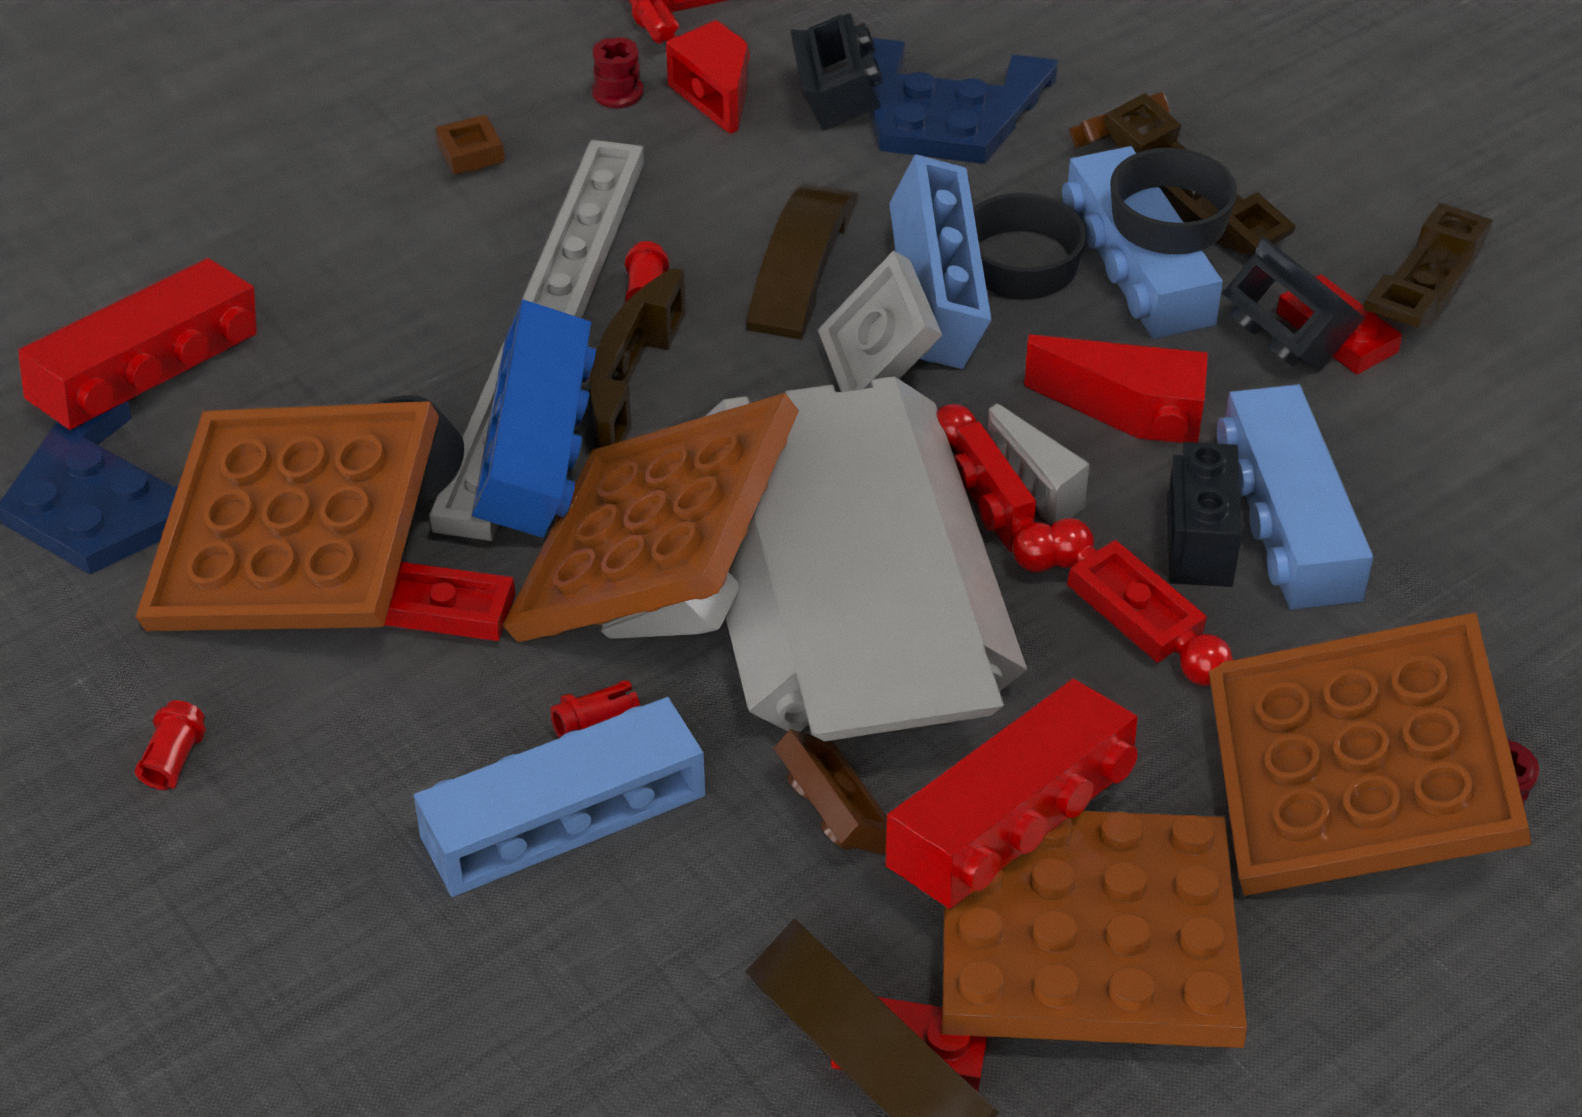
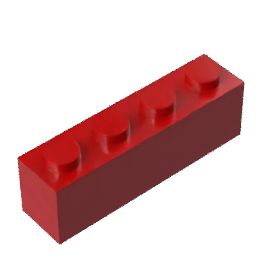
(137, 343)
(1010, 793)

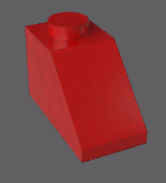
(711, 72)

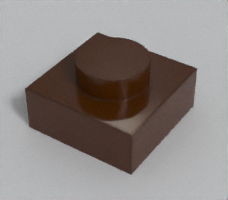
(469, 144)

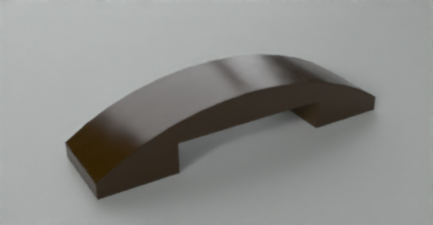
(1147, 127)
(796, 258)
(1433, 269)
(645, 320)
(861, 1031)

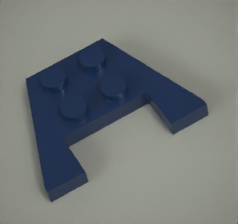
(950, 116)
(86, 499)

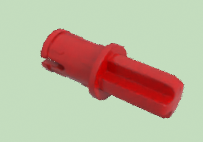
(656, 18)

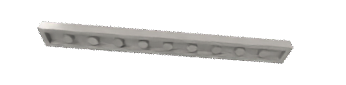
(561, 282)

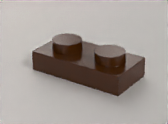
(835, 790)

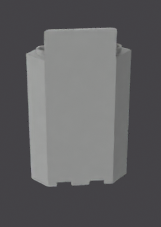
(867, 575)

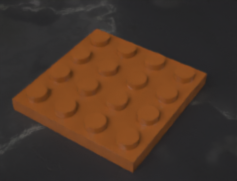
(290, 518)
(654, 520)
(1365, 755)
(1102, 938)

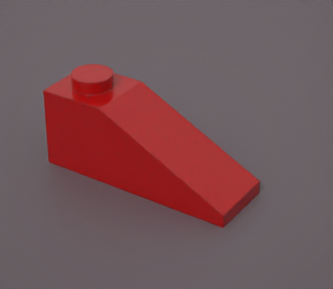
(1126, 386)

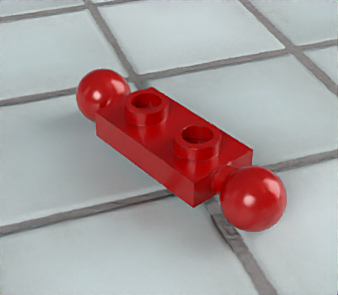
(997, 490)
(1137, 601)

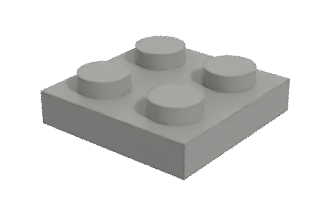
(880, 326)

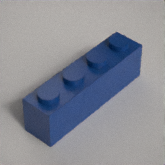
(534, 420)

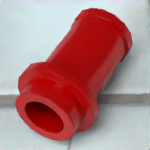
(643, 265)
(592, 708)
(176, 731)

